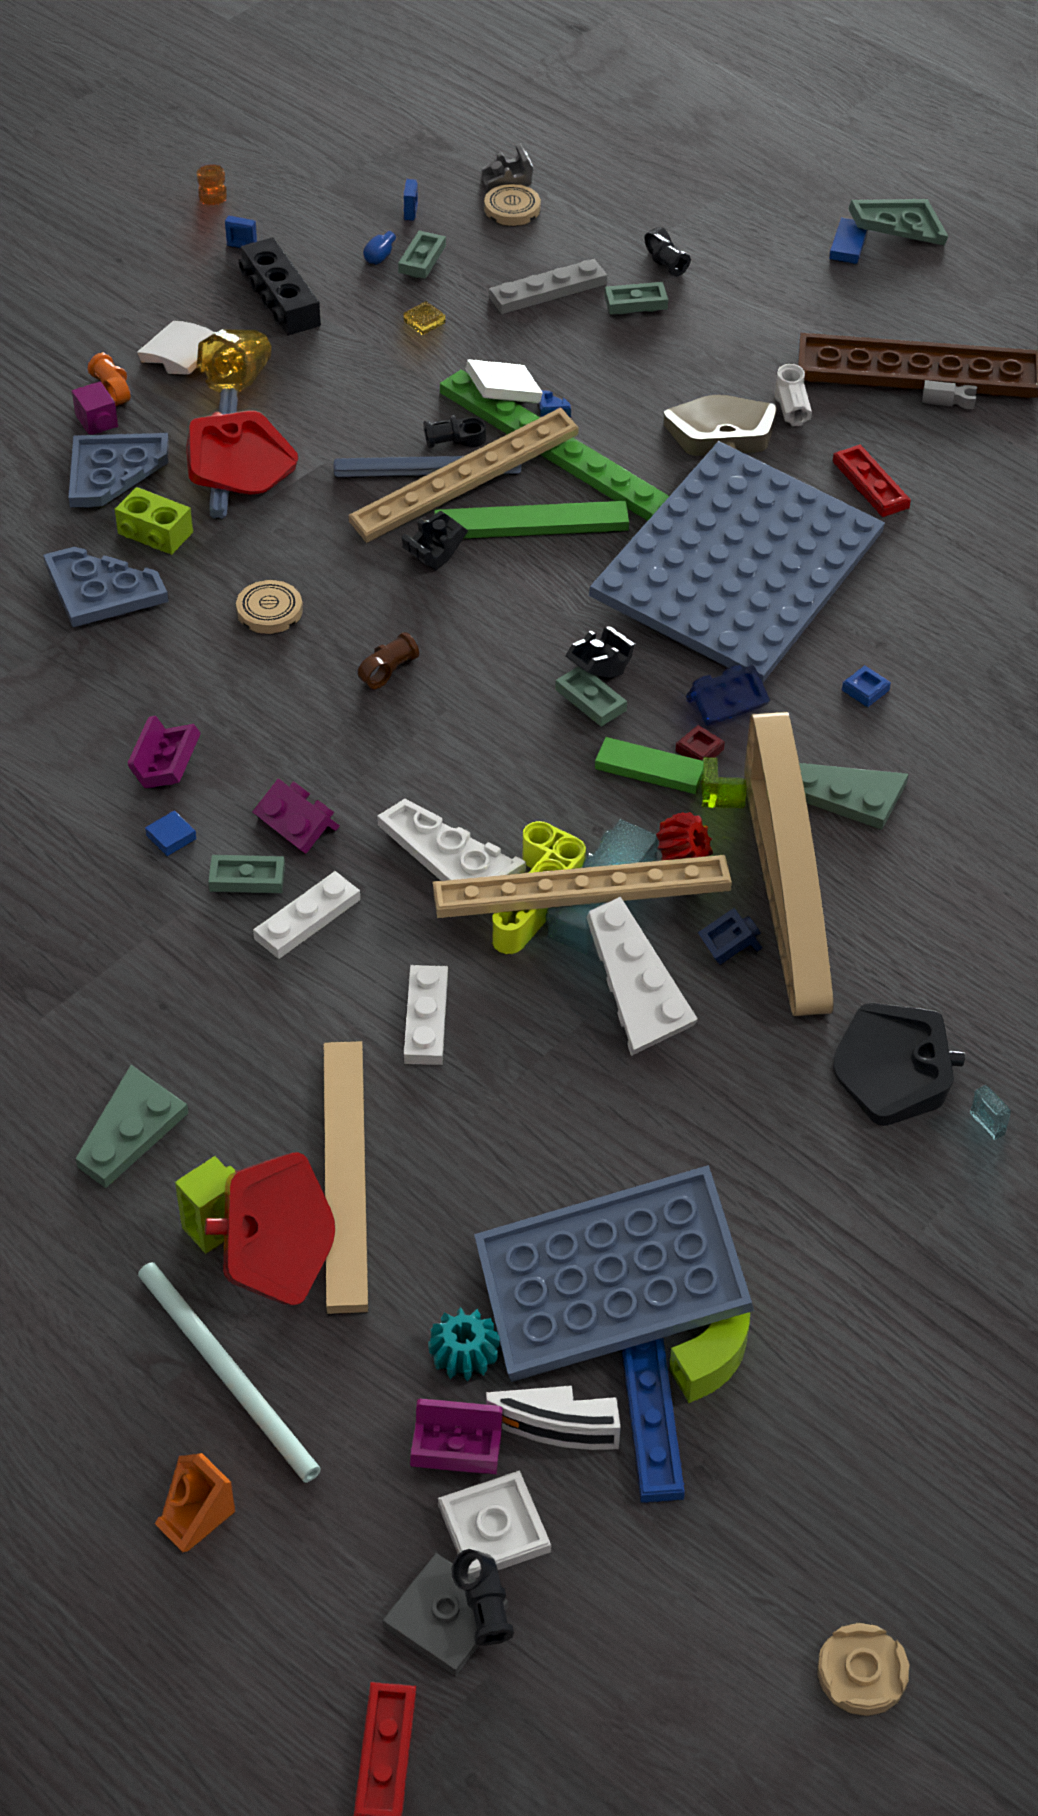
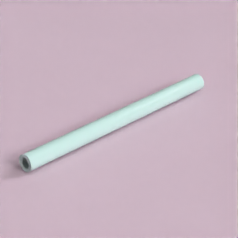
(230, 1373)

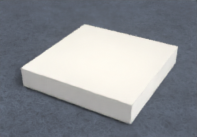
(503, 381)
(496, 1521)

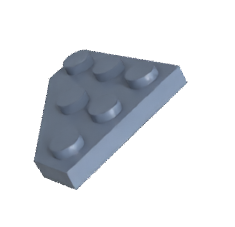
(112, 464)
(101, 587)

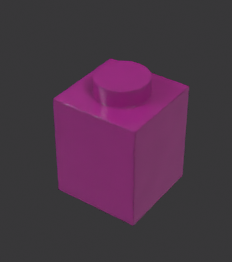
(95, 408)

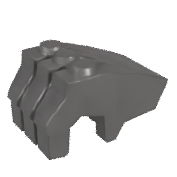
(510, 171)

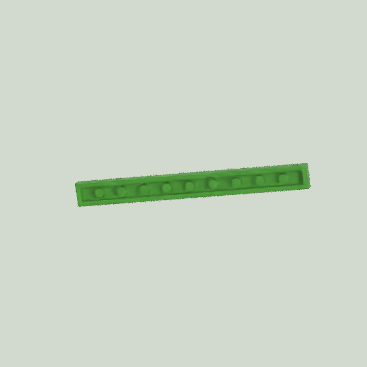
(570, 455)

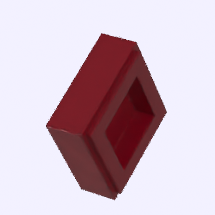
(700, 744)

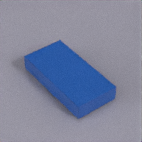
(848, 242)

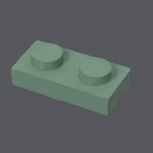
(422, 254)
(636, 298)
(591, 696)
(246, 874)

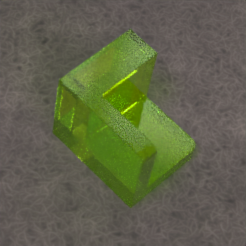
(721, 791)

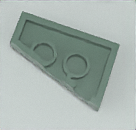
(899, 217)
(853, 792)
(129, 1126)

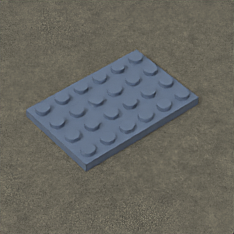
(612, 1273)

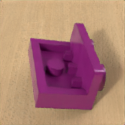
(162, 753)
(293, 816)
(457, 1436)

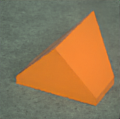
(196, 1501)

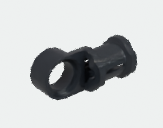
(664, 253)
(454, 431)
(484, 1597)

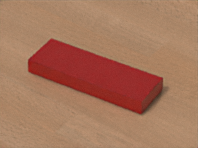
(871, 480)
(385, 1750)

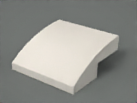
(175, 347)

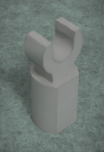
(948, 394)

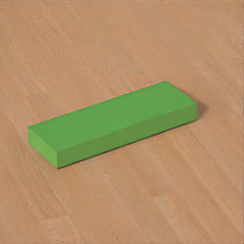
(649, 765)

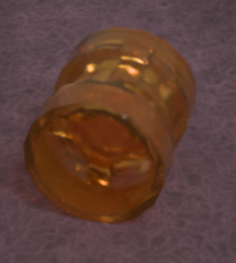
(211, 182)

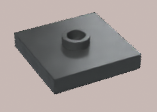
(436, 1617)

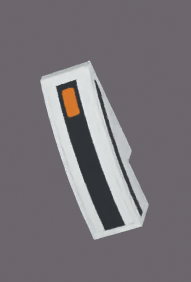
(557, 1420)

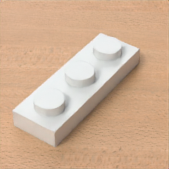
(306, 914)
(426, 1015)

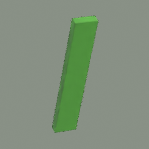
(541, 519)

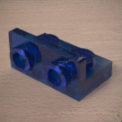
(728, 695)

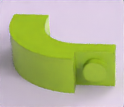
(710, 1358)

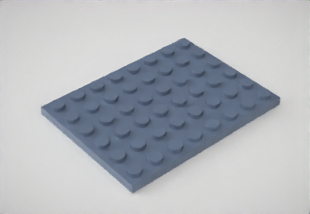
(737, 560)

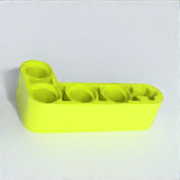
(543, 850)

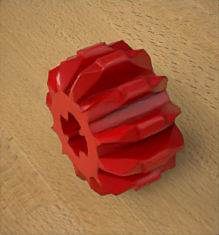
(683, 837)

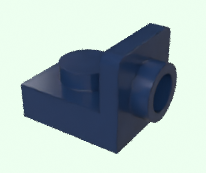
(730, 935)

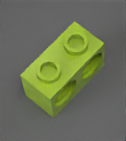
(154, 520)
(202, 1197)

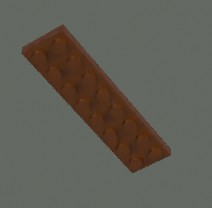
(912, 362)

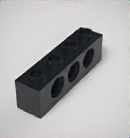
(280, 286)

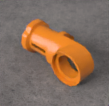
(111, 377)

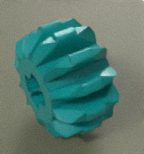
(464, 1344)

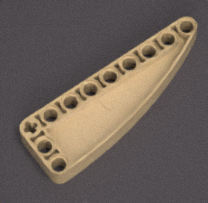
(788, 861)

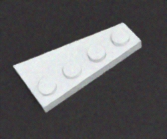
(443, 849)
(644, 991)

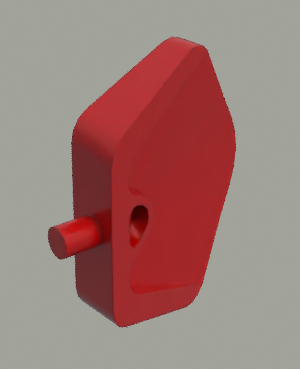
(238, 452)
(275, 1228)

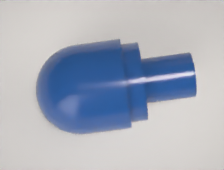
(379, 248)

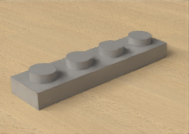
(547, 286)

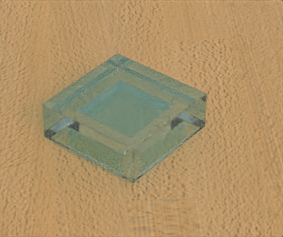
(990, 1112)

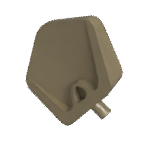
(722, 418)

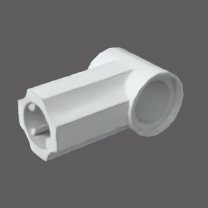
(792, 394)

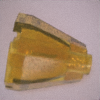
(233, 358)

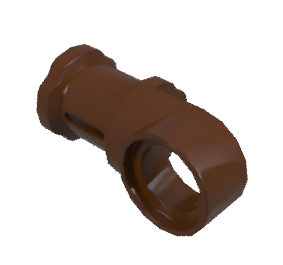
(388, 658)

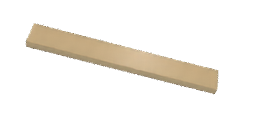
(463, 475)
(581, 886)
(345, 1177)

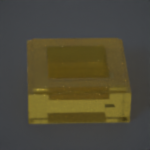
(424, 317)

